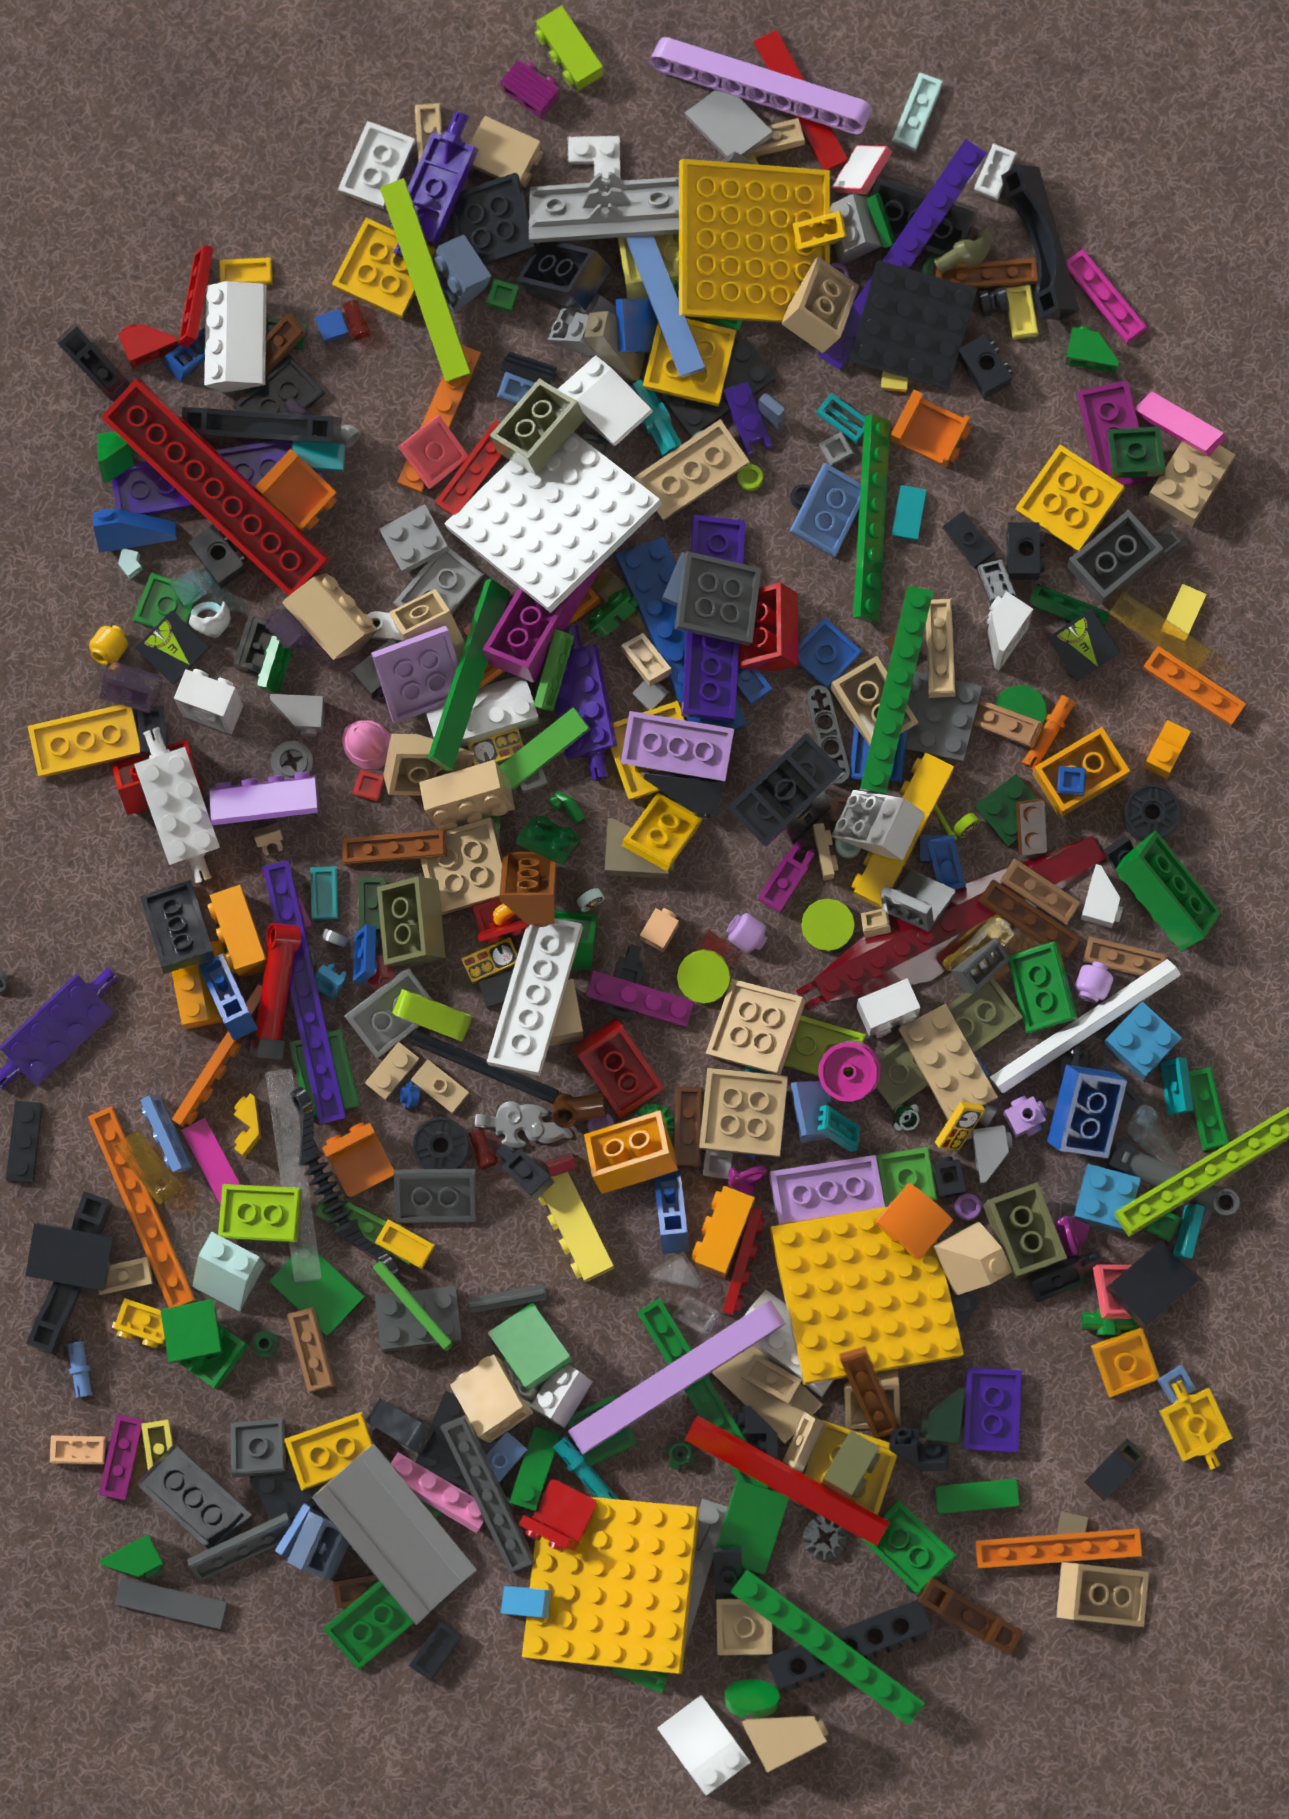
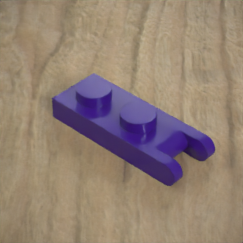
(746, 417)

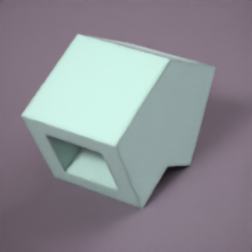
(129, 563)

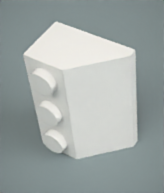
(1007, 625)

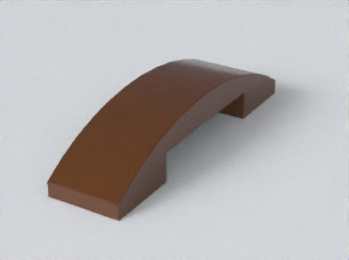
(970, 1617)

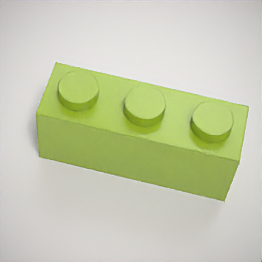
(568, 49)

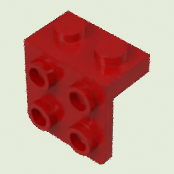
(488, 929)
(560, 1517)

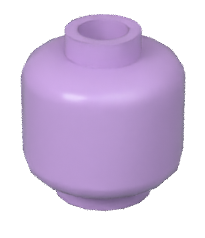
(747, 932)
(1093, 982)

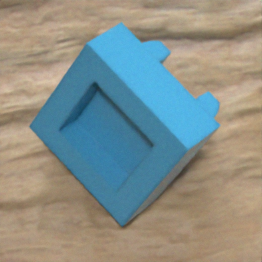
(329, 982)

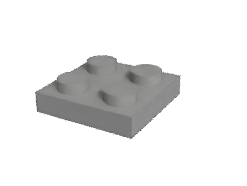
(414, 539)

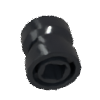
(993, 301)

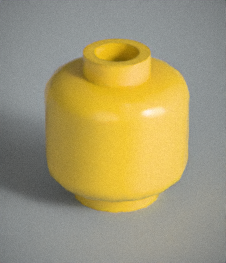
(108, 645)

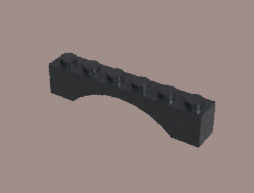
(1054, 286)
(264, 425)
(60, 1302)

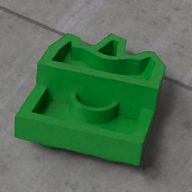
(217, 1367)

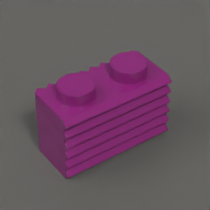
(530, 88)

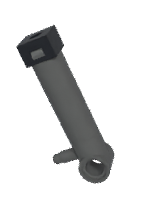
(1155, 1172)

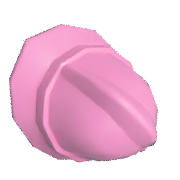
(366, 744)

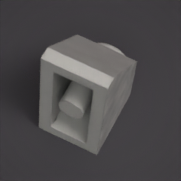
(301, 712)
(990, 1150)

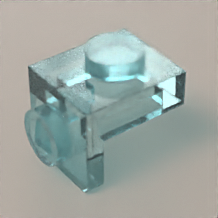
(193, 586)

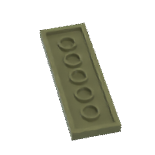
(980, 1018)

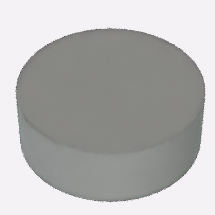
(335, 938)

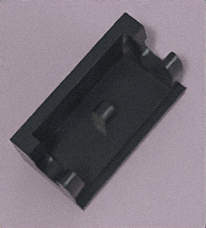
(253, 646)

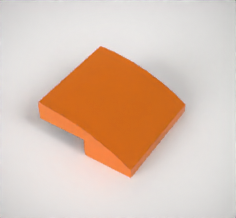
(914, 1221)

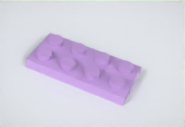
(677, 746)
(826, 1189)

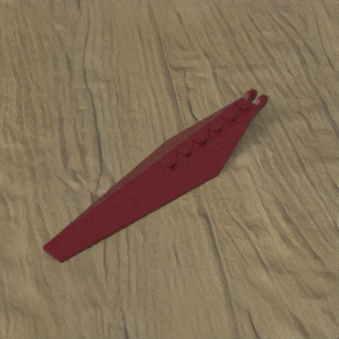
(920, 954)

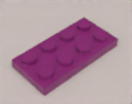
(1107, 409)

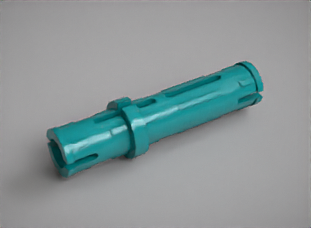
(583, 1470)

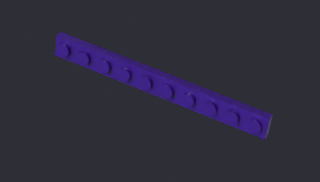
(914, 236)
(306, 999)

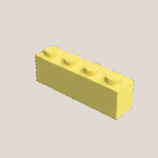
(577, 1229)

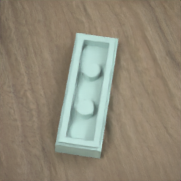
(917, 112)

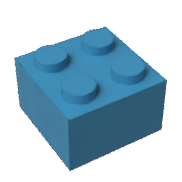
(1142, 1041)
(1102, 1195)

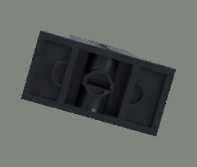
(788, 794)

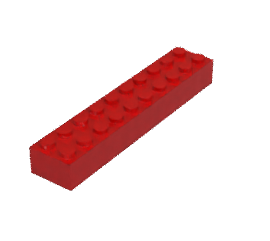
(215, 487)

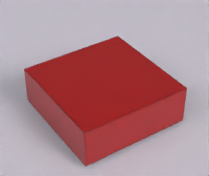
(369, 786)

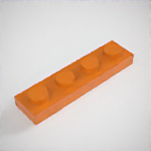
(1194, 686)

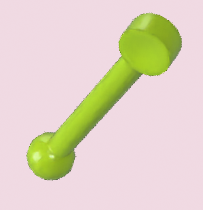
(944, 823)

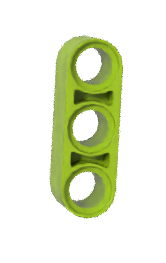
(432, 1015)

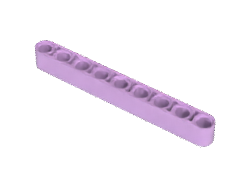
(761, 85)
(676, 1377)

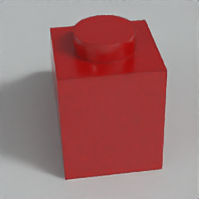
(145, 343)

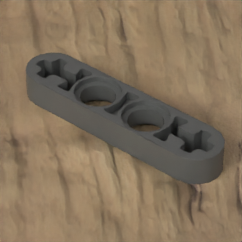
(830, 735)

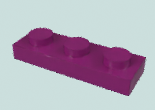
(121, 1457)

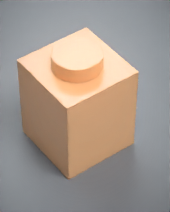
(660, 929)

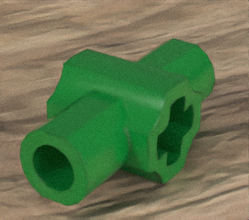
(1105, 1327)

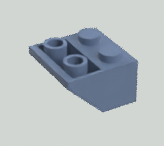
(460, 272)
(319, 1547)

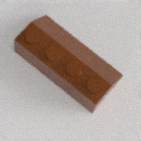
(529, 887)

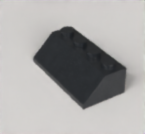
(904, 199)

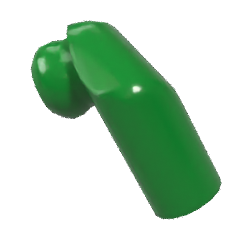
(569, 804)

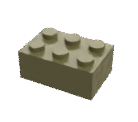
(537, 426)
(411, 922)
(850, 1465)

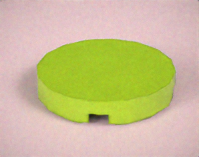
(827, 925)
(703, 976)

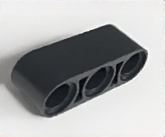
(400, 1426)

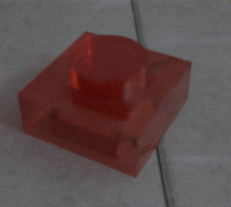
(713, 943)

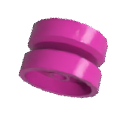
(865, 1066)

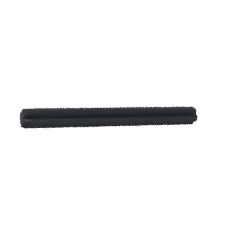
(480, 1065)

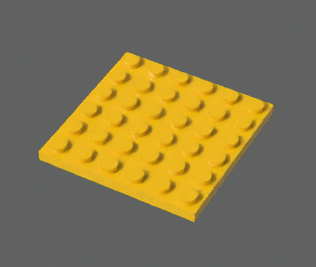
(741, 239)
(861, 1289)
(621, 1591)

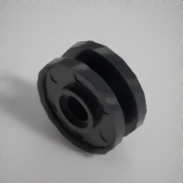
(1155, 798)
(437, 1130)

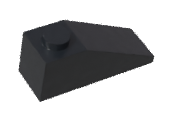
(92, 361)
(692, 792)

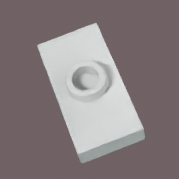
(997, 163)

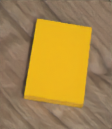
(662, 832)
(327, 1449)

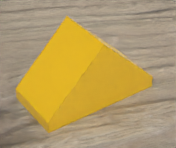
(820, 231)

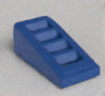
(179, 365)

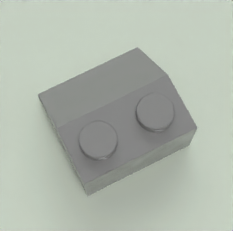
(859, 228)

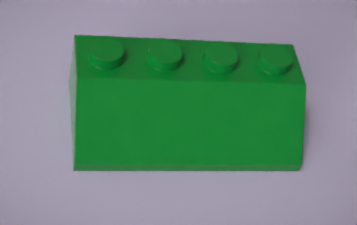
(1168, 891)

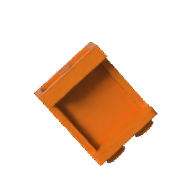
(930, 430)
(297, 491)

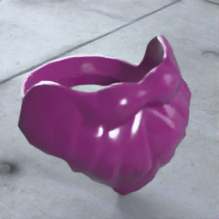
(746, 1180)
(1071, 1234)

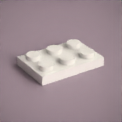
(375, 163)

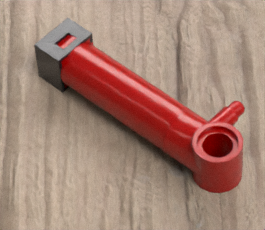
(282, 943)

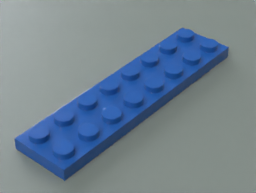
(647, 576)

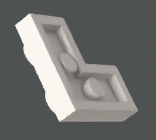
(596, 150)

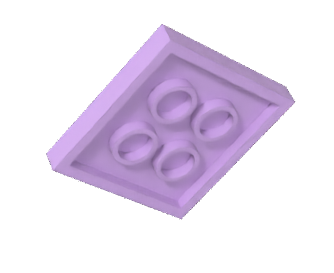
(416, 673)

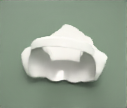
(213, 625)

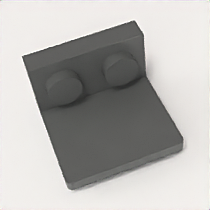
(917, 900)

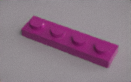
(639, 999)

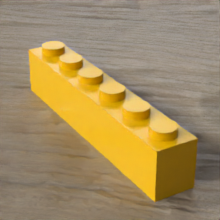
(923, 792)

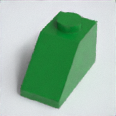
(1090, 351)
(113, 455)
(138, 1559)

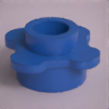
(409, 1095)

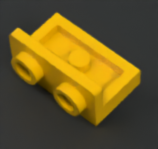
(140, 1321)

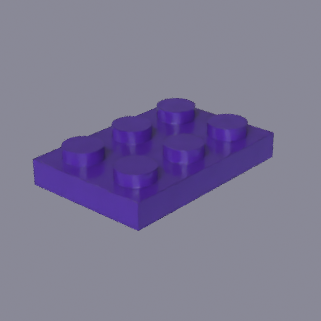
(992, 1410)

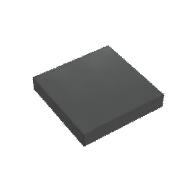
(258, 1448)

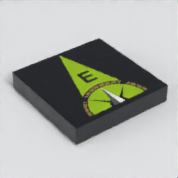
(1084, 644)
(172, 647)

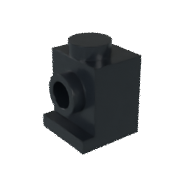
(953, 1188)

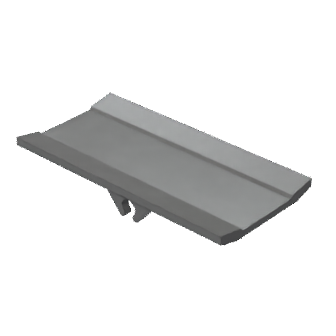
(604, 209)
(394, 1533)

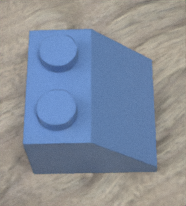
(806, 1101)

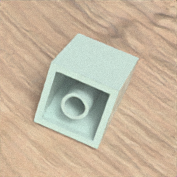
(226, 1271)

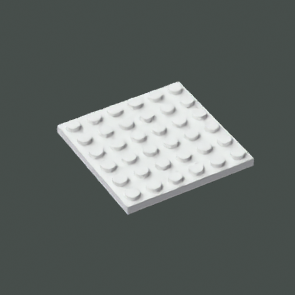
(555, 524)

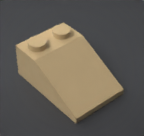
(821, 305)
(861, 694)
(409, 765)
(1102, 1594)

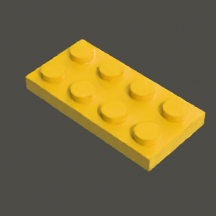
(84, 740)

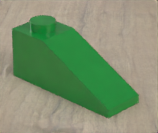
(534, 1469)

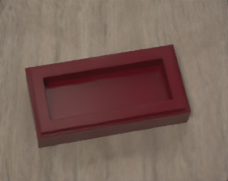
(561, 1164)

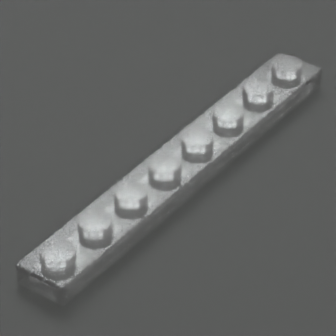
(287, 1141)

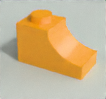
(1167, 749)

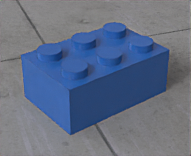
(1087, 1111)

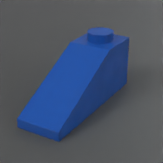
(127, 529)
(227, 997)
(671, 1213)

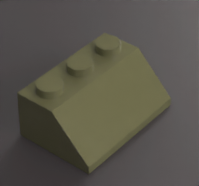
(1024, 1230)

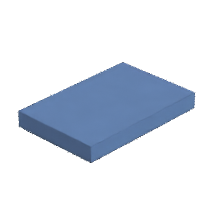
(828, 510)

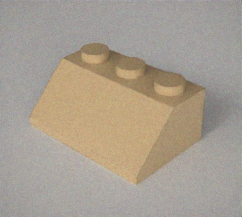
(330, 616)

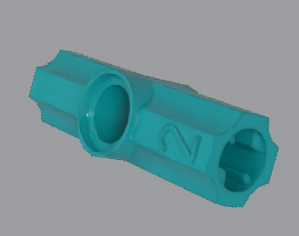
(658, 422)

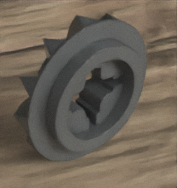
(297, 750)
(821, 1551)

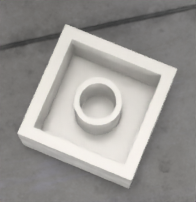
(888, 1008)

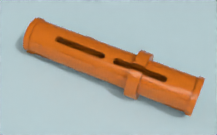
(1049, 731)

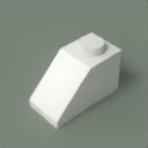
(1101, 901)

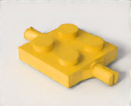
(1195, 1424)

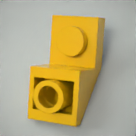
(248, 1114)

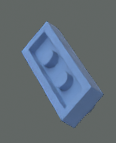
(165, 1133)

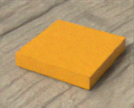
(1125, 1362)

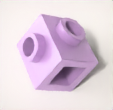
(1018, 1123)

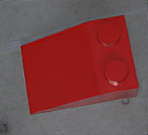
(618, 1068)

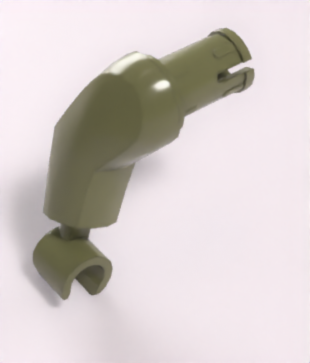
(966, 252)

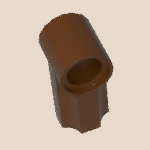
(580, 1108)

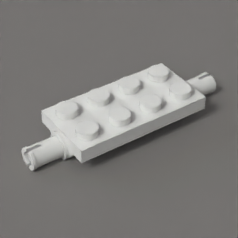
(177, 805)

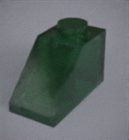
(945, 1420)

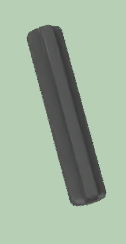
(507, 1298)

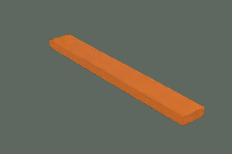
(142, 1212)

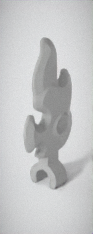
(528, 1117)

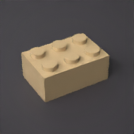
(1190, 482)
(467, 795)

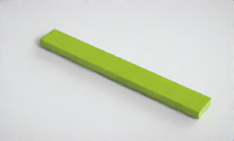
(425, 280)
(1204, 1173)

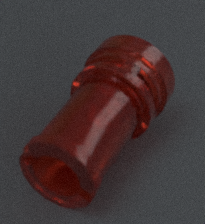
(357, 325)
(484, 1154)

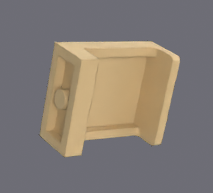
(504, 151)
(490, 1399)

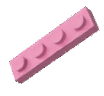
(439, 1493)

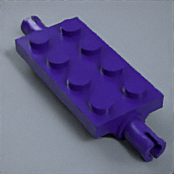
(440, 178)
(585, 690)
(56, 1029)

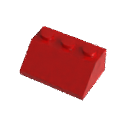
(775, 631)
(129, 783)

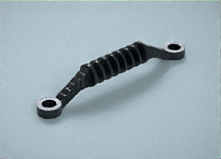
(309, 1156)

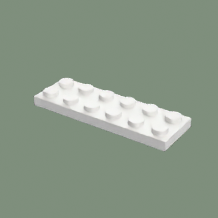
(534, 997)

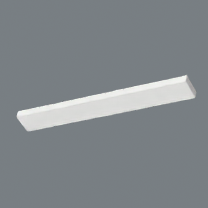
(1085, 1026)

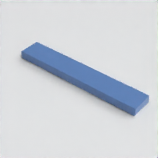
(665, 305)

